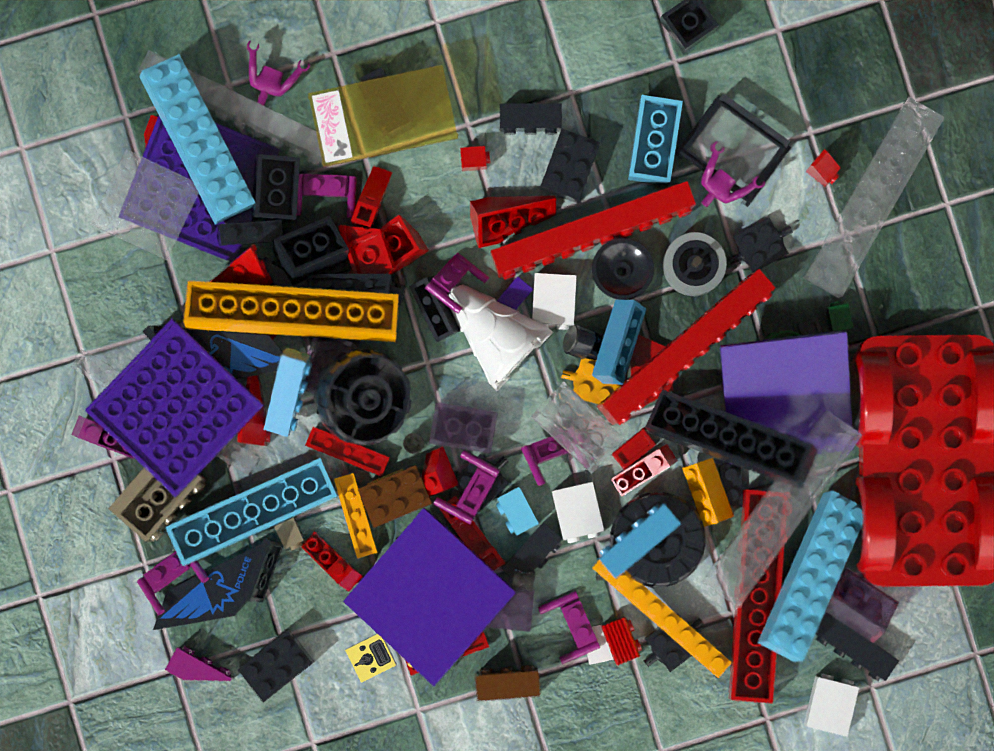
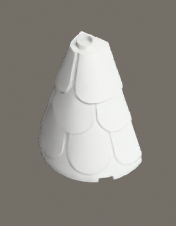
(496, 333)

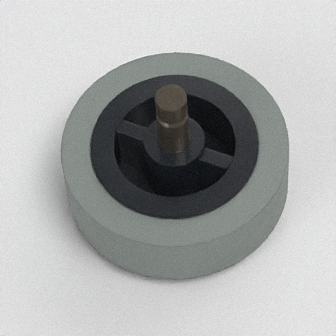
(694, 264)

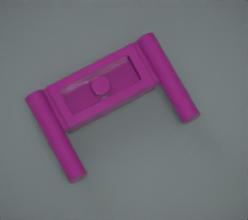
(327, 186)
(449, 277)
(542, 452)
(475, 492)
(163, 574)
(577, 623)

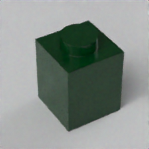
(839, 317)

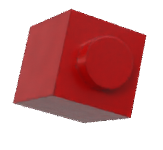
(474, 158)

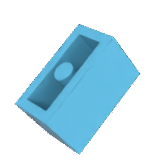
(517, 511)

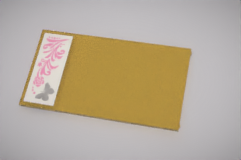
(383, 116)

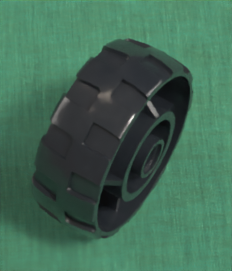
(343, 390)
(679, 551)

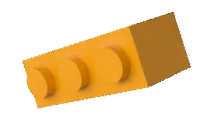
(708, 492)

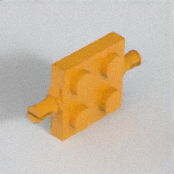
(586, 385)

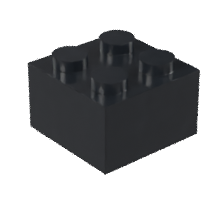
(689, 23)

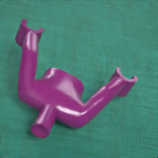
(270, 79)
(721, 183)

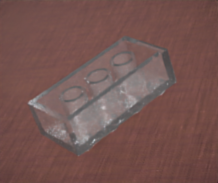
(577, 427)

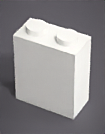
(554, 300)
(578, 512)
(831, 705)

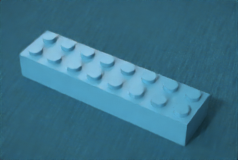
(197, 139)
(251, 512)
(812, 576)

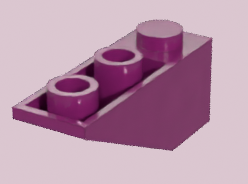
(92, 432)
(191, 667)

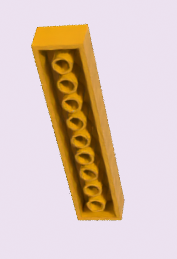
(291, 311)

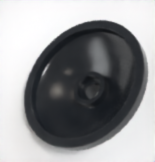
(627, 255)

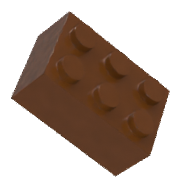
(394, 496)
(507, 683)

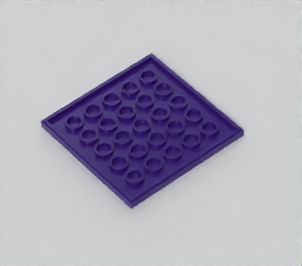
(199, 227)
(174, 407)

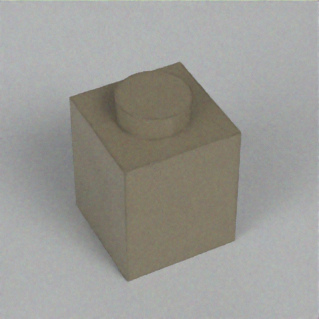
(290, 534)

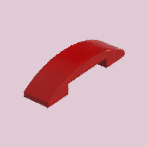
(474, 538)

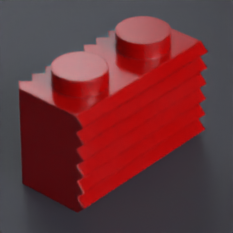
(621, 641)

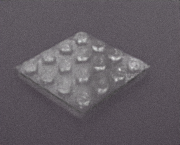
(146, 205)

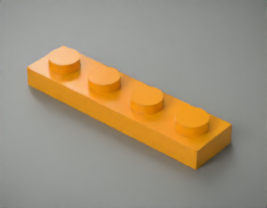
(355, 515)

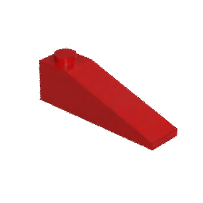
(502, 216)
(403, 242)
(253, 432)

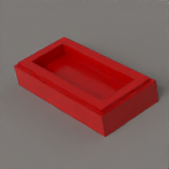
(633, 449)

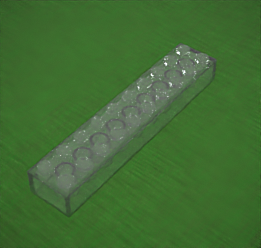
(873, 197)
(779, 513)

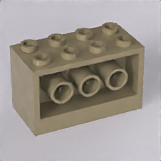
(142, 495)

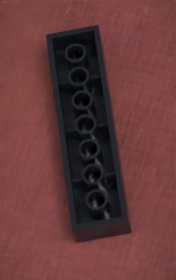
(732, 439)

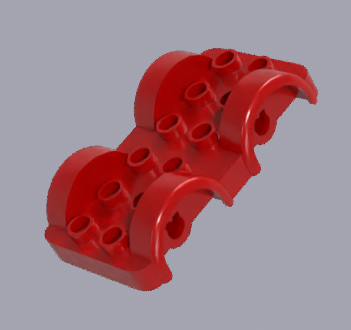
(926, 460)

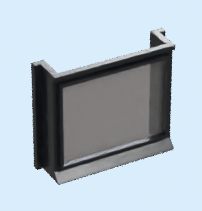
(749, 144)

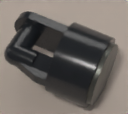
(580, 341)

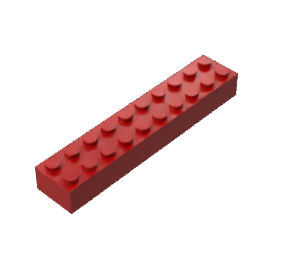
(593, 229)
(685, 347)
(752, 663)

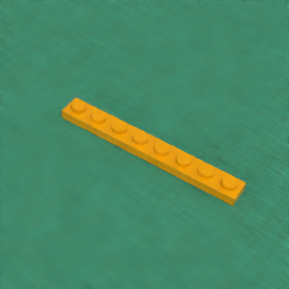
(667, 620)

